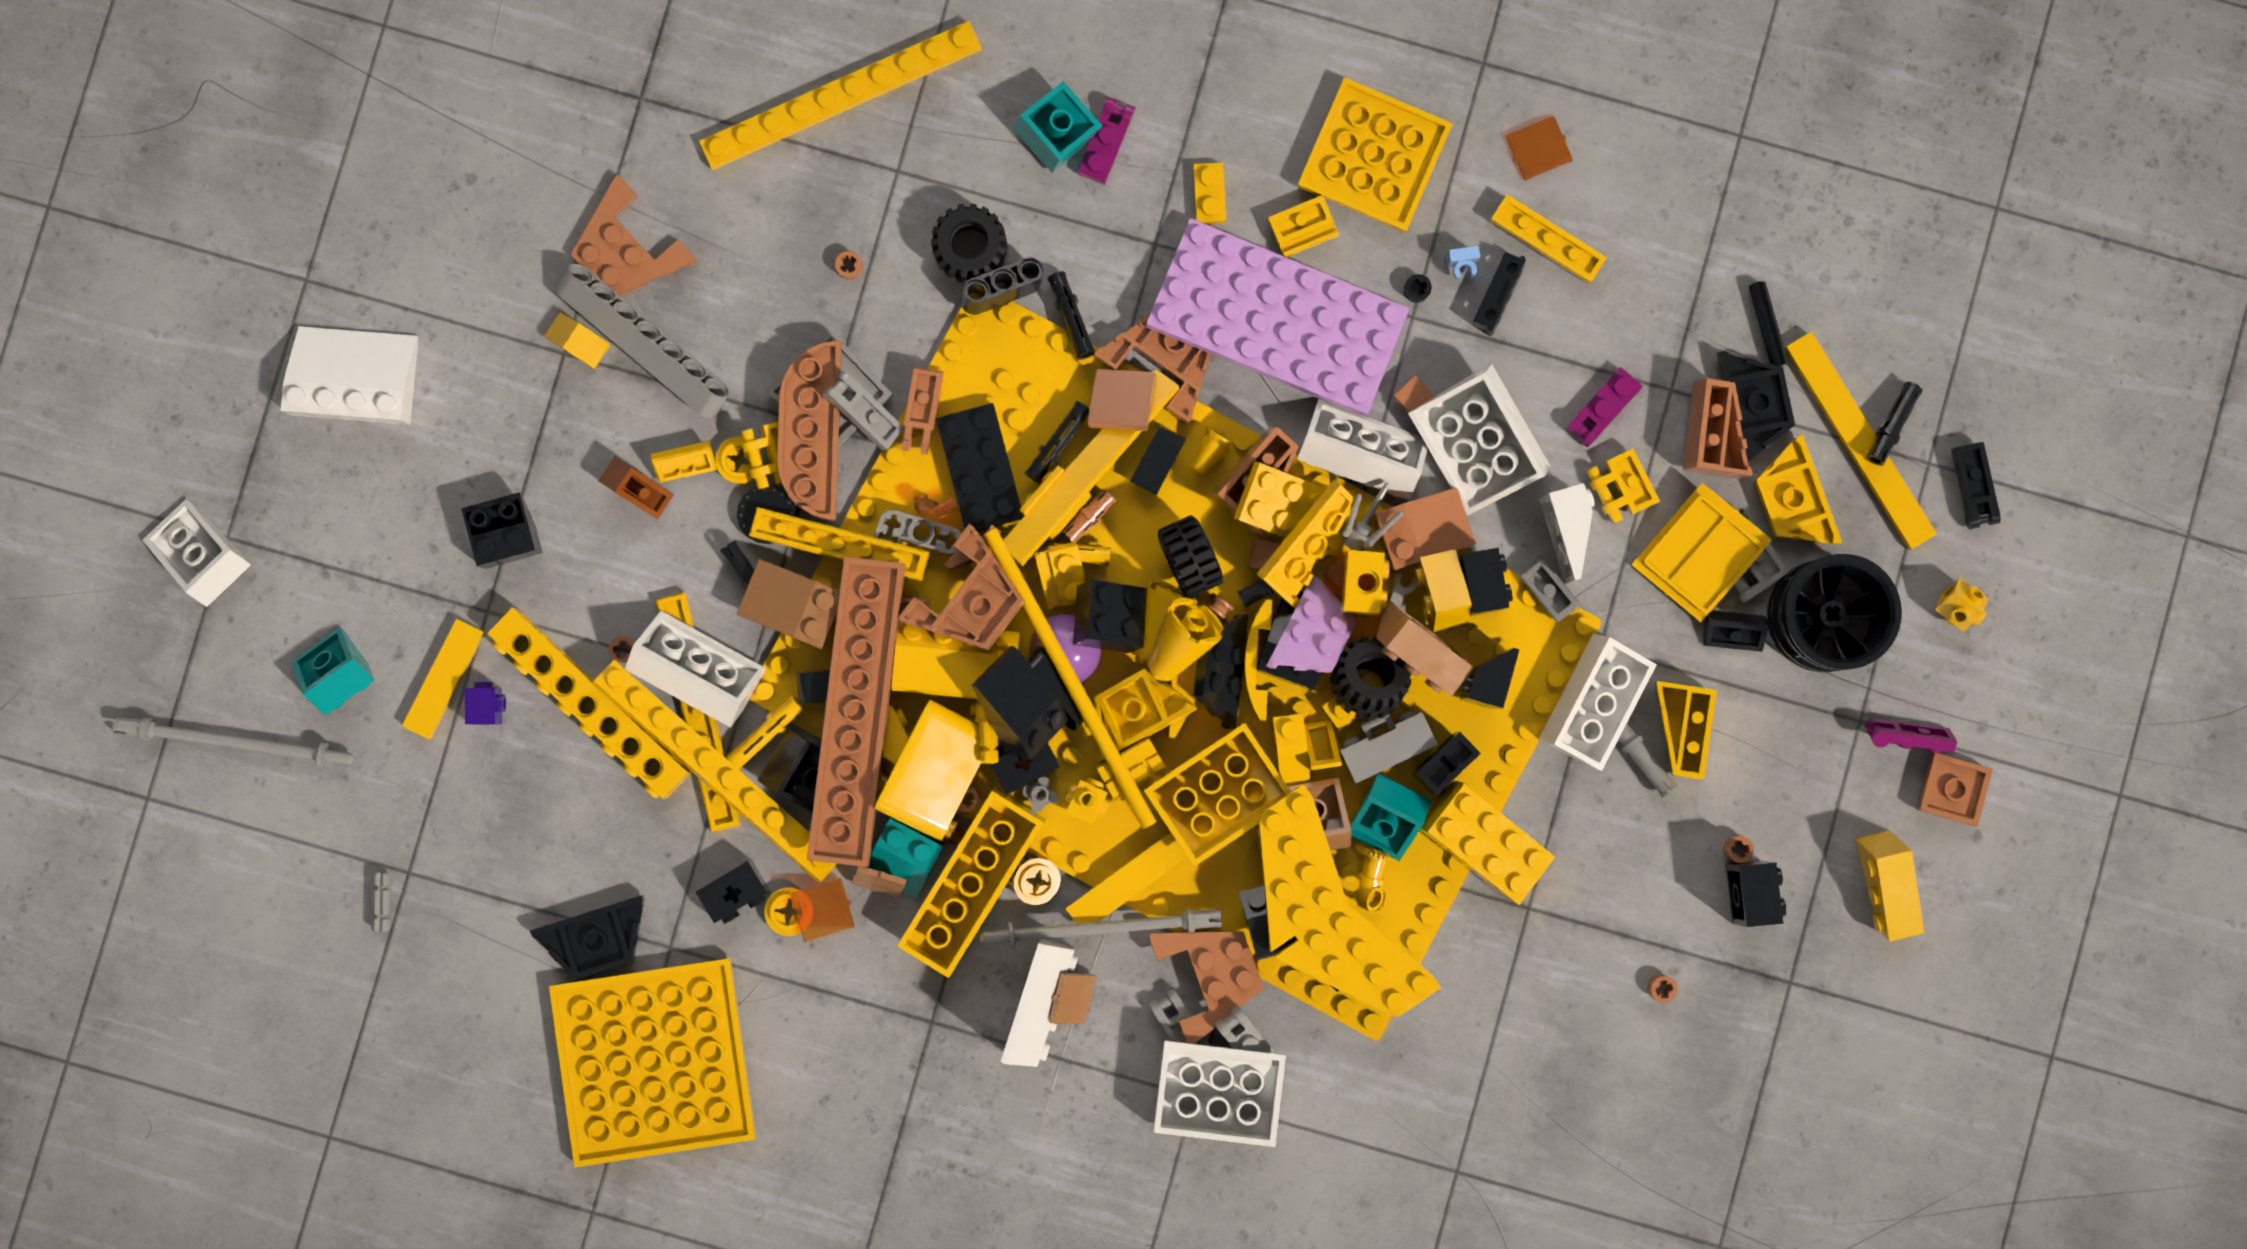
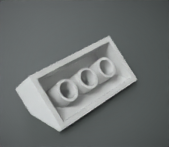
(1363, 449)
(694, 668)
(1597, 701)

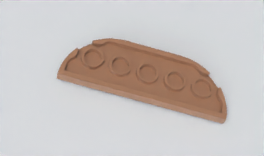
(810, 431)

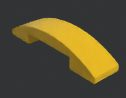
(1256, 698)

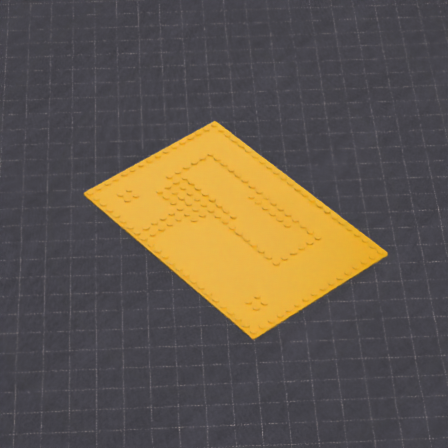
(1034, 381)

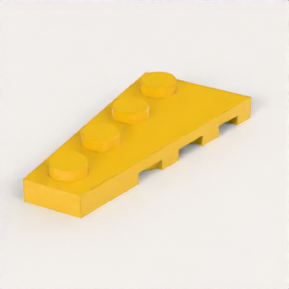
(1296, 556)

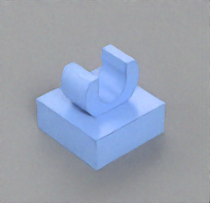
(1463, 257)

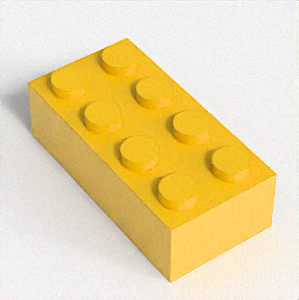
(1486, 842)

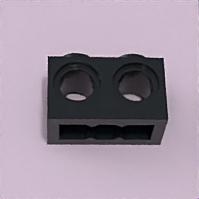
(1446, 763)

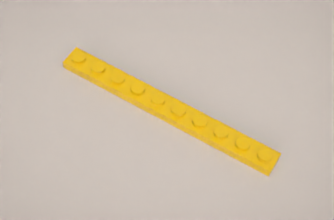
(840, 95)
(710, 767)

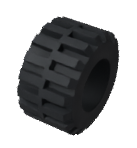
(964, 219)
(1190, 556)
(1358, 695)

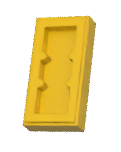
(684, 461)

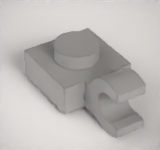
(1399, 591)

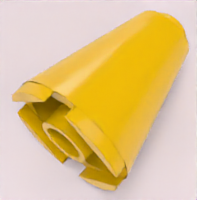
(1157, 603)
(1183, 638)

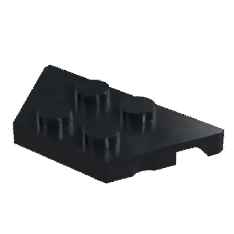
(1761, 398)
(1220, 672)
(595, 938)

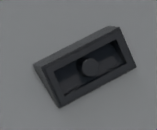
(1735, 630)

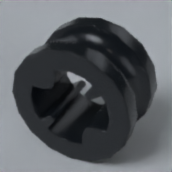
(1420, 279)

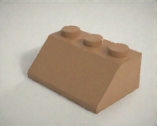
(1421, 650)
(1331, 810)

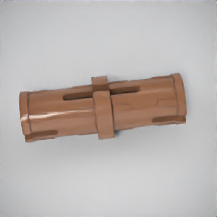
(1089, 516)

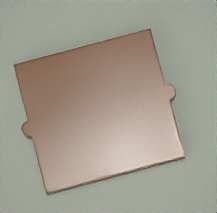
(878, 881)
(1072, 998)

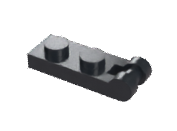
(1976, 485)

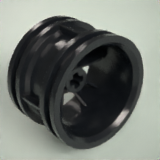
(1878, 601)

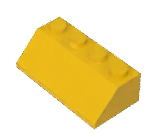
(941, 664)

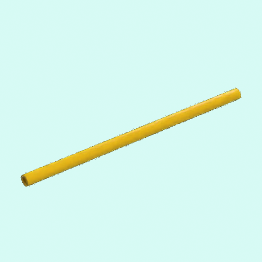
(1071, 681)

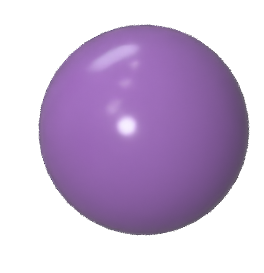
(1082, 659)

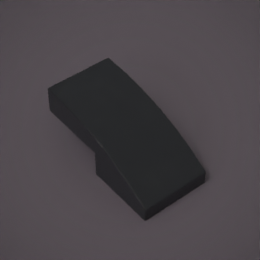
(1158, 459)

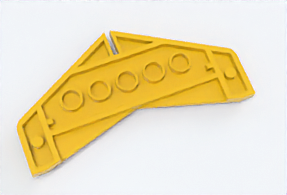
(1331, 936)

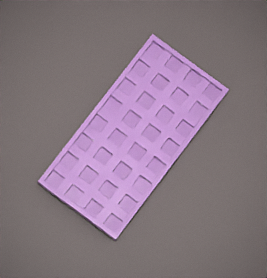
(1277, 317)

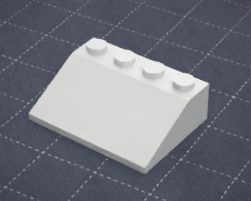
(351, 375)
(1480, 440)
(1031, 1023)
(1219, 1093)

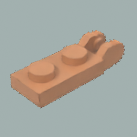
(922, 406)

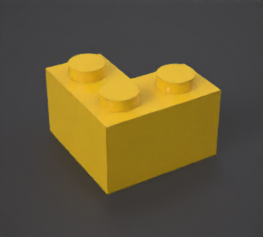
(1447, 597)

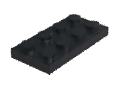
(979, 467)

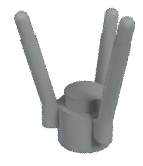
(1358, 535)

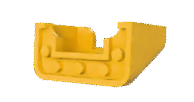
(933, 772)

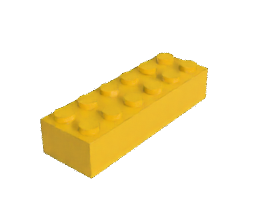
(971, 882)

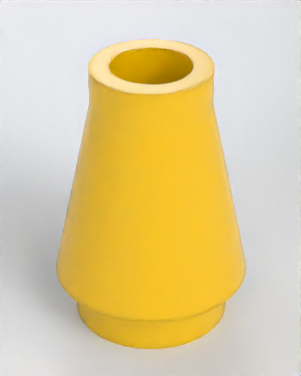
(1210, 452)

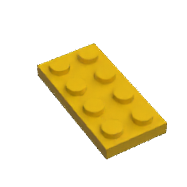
(1278, 503)

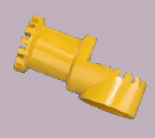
(1372, 881)

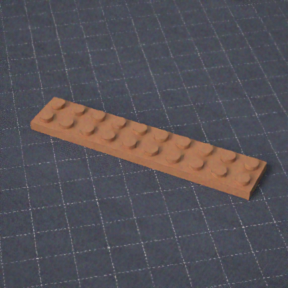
(856, 712)

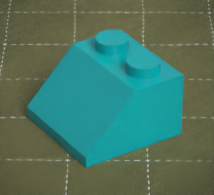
(1057, 126)
(332, 671)
(1389, 817)
(906, 854)

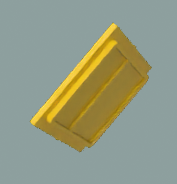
(1701, 552)

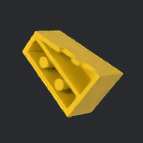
(1687, 726)

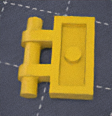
(752, 446)
(1630, 481)

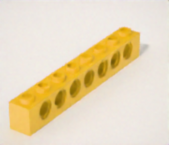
(517, 624)

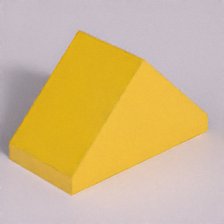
(577, 340)
(1322, 745)

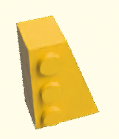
(1891, 885)

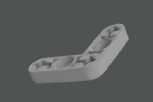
(905, 533)

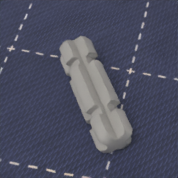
(381, 902)

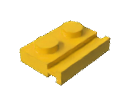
(1303, 226)
(1060, 573)

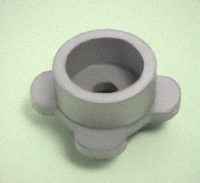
(1031, 792)

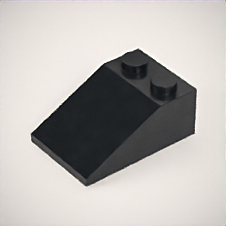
(1304, 679)
(1019, 705)

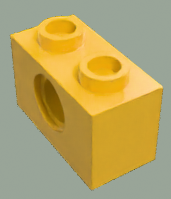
(1353, 597)

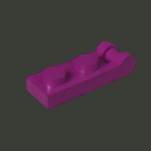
(1106, 142)
(1604, 406)
(1910, 735)

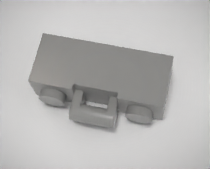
(1401, 741)

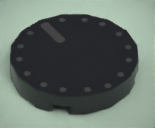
(768, 498)

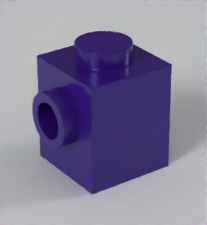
(484, 704)

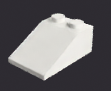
(1568, 522)
(196, 553)

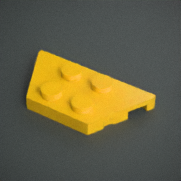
(1795, 497)
(1139, 709)

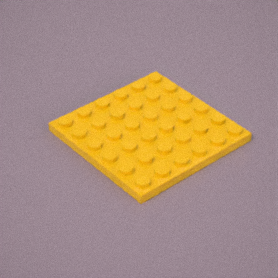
(652, 1062)

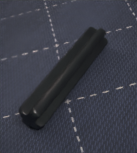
(1768, 323)

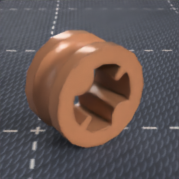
(857, 265)
(1218, 606)
(617, 642)
(963, 808)
(1749, 849)
(1654, 983)

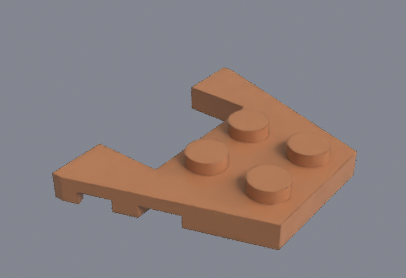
(615, 254)
(1173, 356)
(981, 604)
(1222, 970)

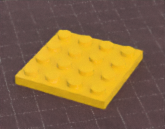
(1374, 155)

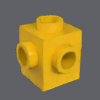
(1962, 605)
(1079, 809)

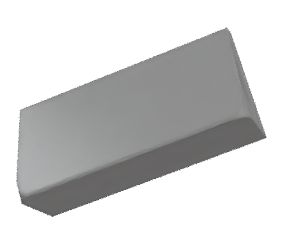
(1550, 590)

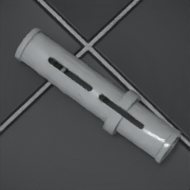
(1645, 760)

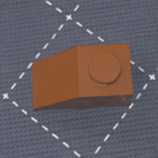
(636, 487)

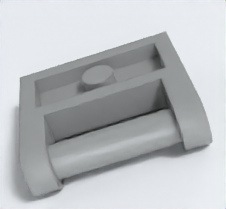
(1765, 571)

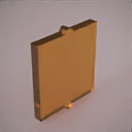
(1539, 148)
(822, 910)

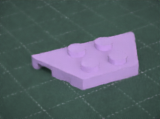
(1314, 632)

